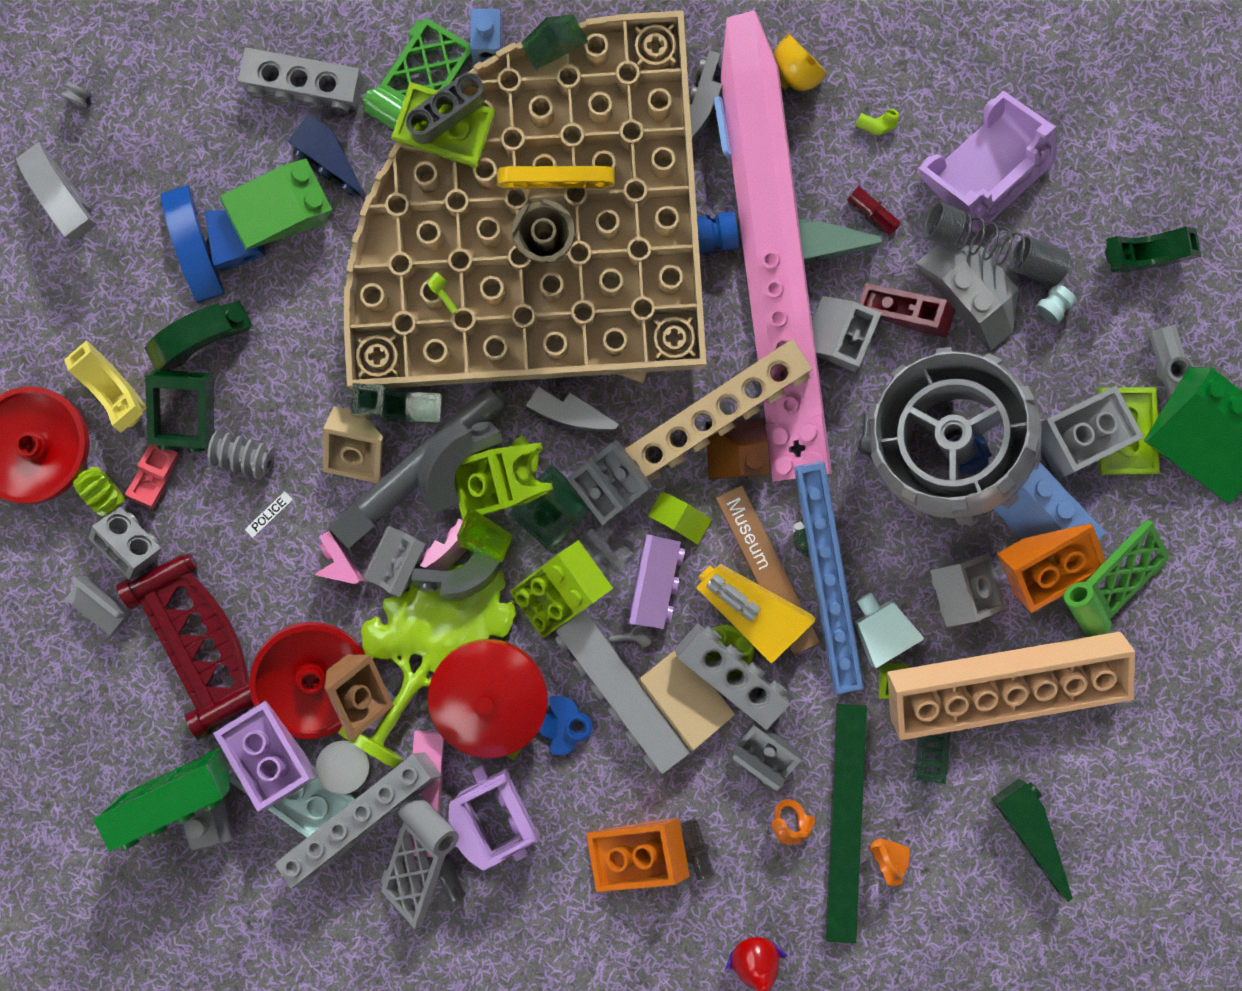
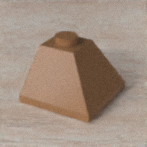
(357, 693)

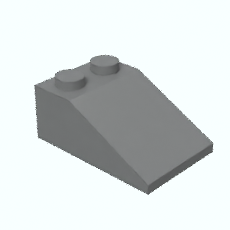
(1088, 432)

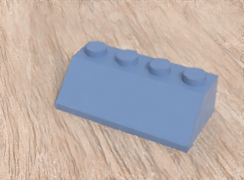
(1045, 508)

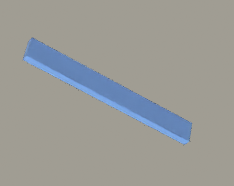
(829, 577)

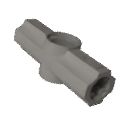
(1167, 351)

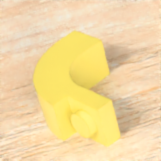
(107, 385)

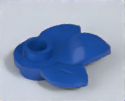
(559, 725)

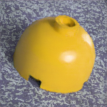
(797, 66)

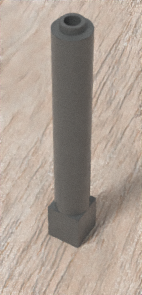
(403, 479)

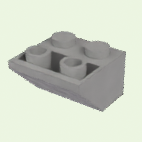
(843, 331)

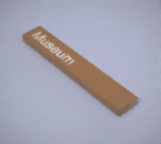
(761, 555)

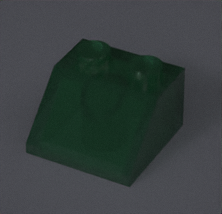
(554, 514)

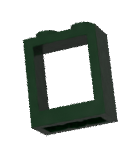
(181, 380)

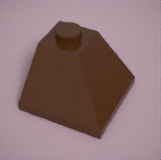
(739, 452)

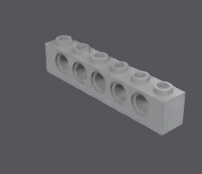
(357, 820)

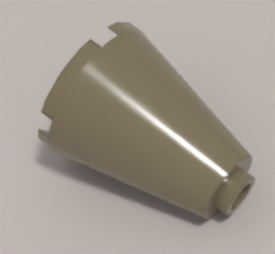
(543, 231)

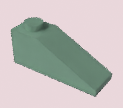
(828, 241)

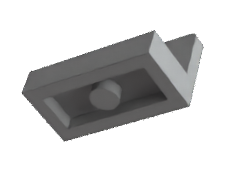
(97, 605)

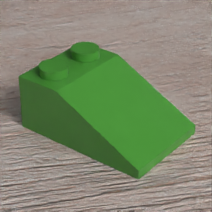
(277, 205)

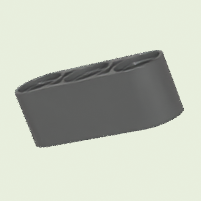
(450, 94)

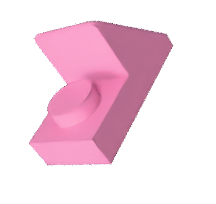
(343, 566)

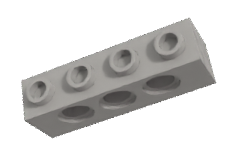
(259, 64)
(761, 708)

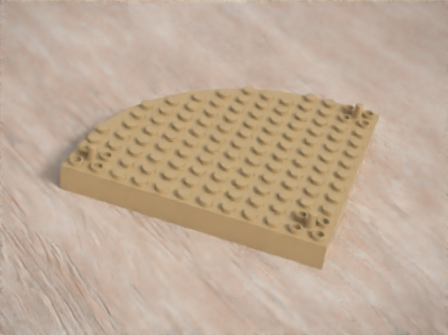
(622, 291)

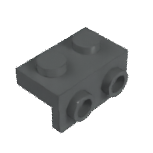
(766, 755)

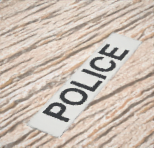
(265, 517)

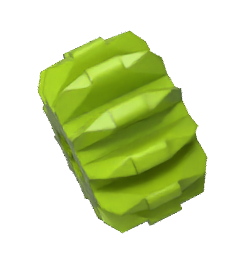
(98, 491)

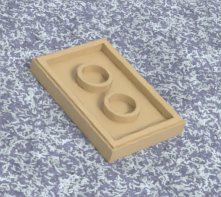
(685, 700)

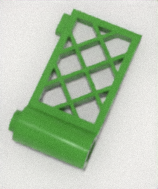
(384, 101)
(1091, 604)

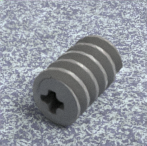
(240, 457)

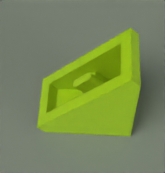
(680, 517)

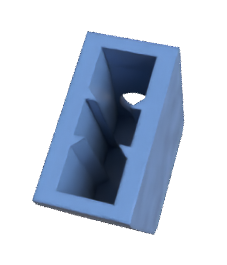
(486, 33)

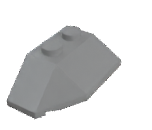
(975, 289)

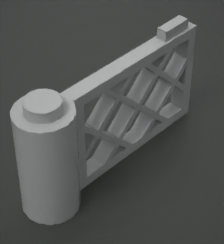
(430, 834)

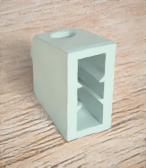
(884, 630)

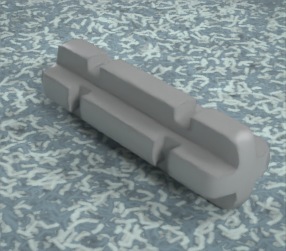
(733, 597)

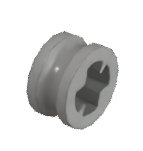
(76, 95)

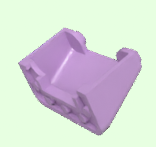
(994, 161)

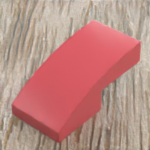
(152, 476)

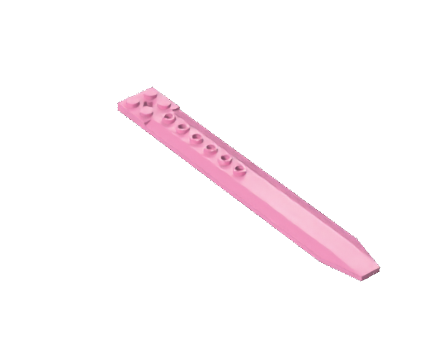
(771, 239)

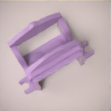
(472, 838)

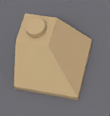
(352, 446)

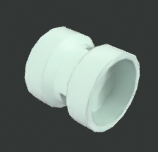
(1055, 305)

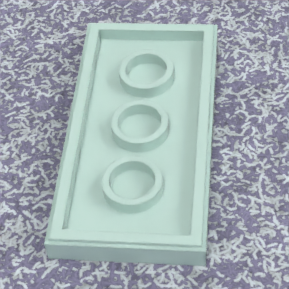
(307, 807)

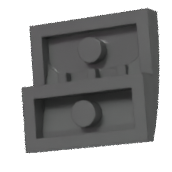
(609, 482)

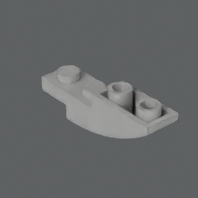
(703, 96)

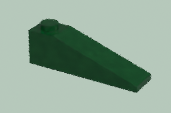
(1028, 819)

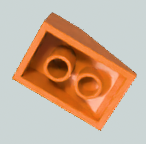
(1049, 563)
(638, 855)

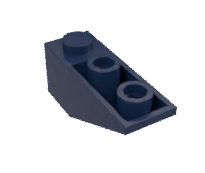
(320, 146)

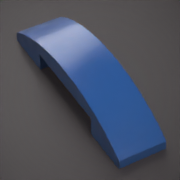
(190, 244)

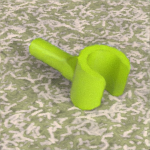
(436, 284)

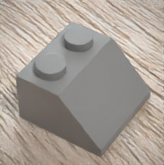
(967, 590)

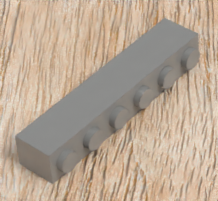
(622, 691)

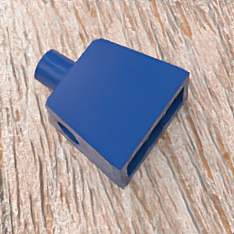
(225, 243)

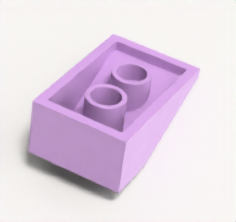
(265, 756)

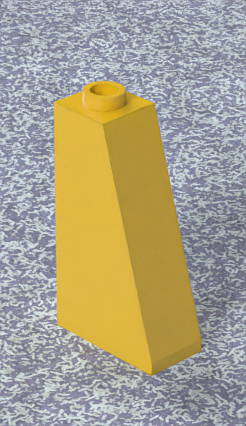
(775, 625)

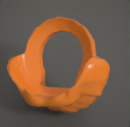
(781, 830)
(892, 860)

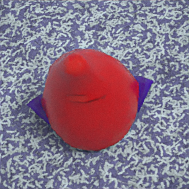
(756, 962)

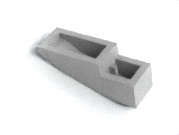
(570, 412)

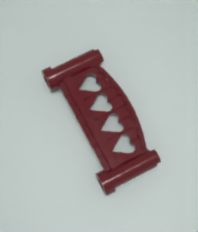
(154, 593)

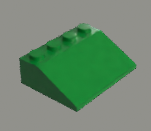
(1203, 431)
(164, 800)

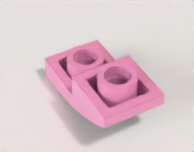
(441, 555)

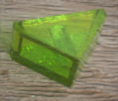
(483, 536)

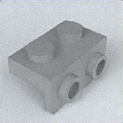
(394, 561)

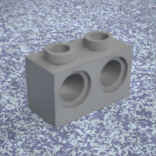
(119, 546)

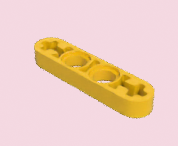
(555, 177)

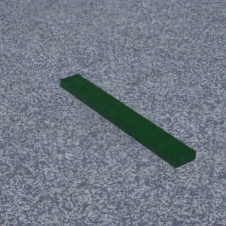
(846, 823)

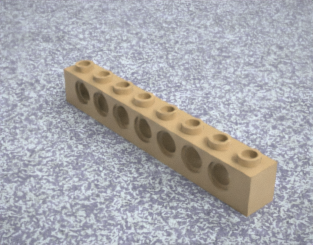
(786, 355)

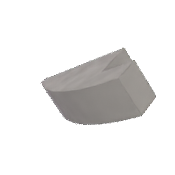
(56, 192)

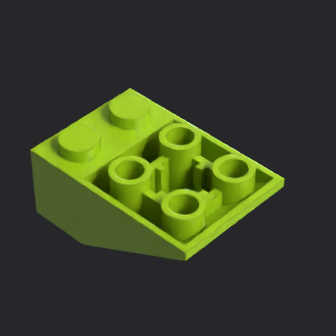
(560, 589)

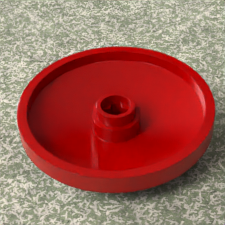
(40, 445)
(292, 676)
(488, 698)

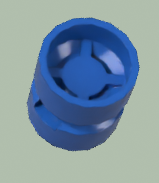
(717, 232)

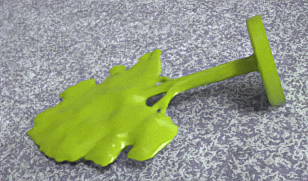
(432, 629)

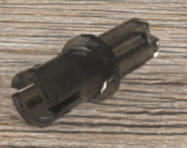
(697, 849)

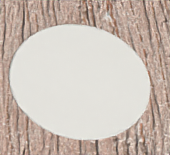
(342, 767)

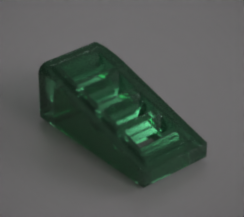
(941, 764)

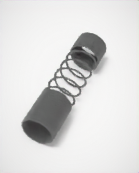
(1030, 256)

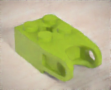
(499, 479)

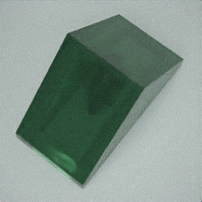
(553, 39)

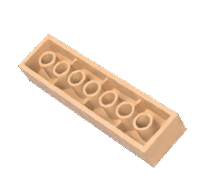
(1011, 685)

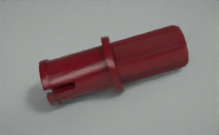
(874, 210)

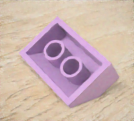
(656, 582)

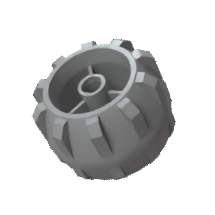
(946, 378)

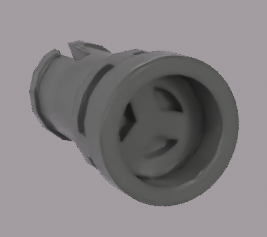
(450, 880)

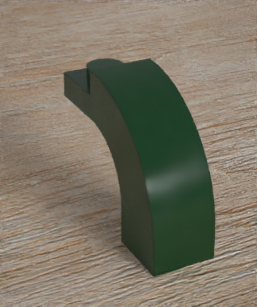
(1152, 251)
(194, 331)

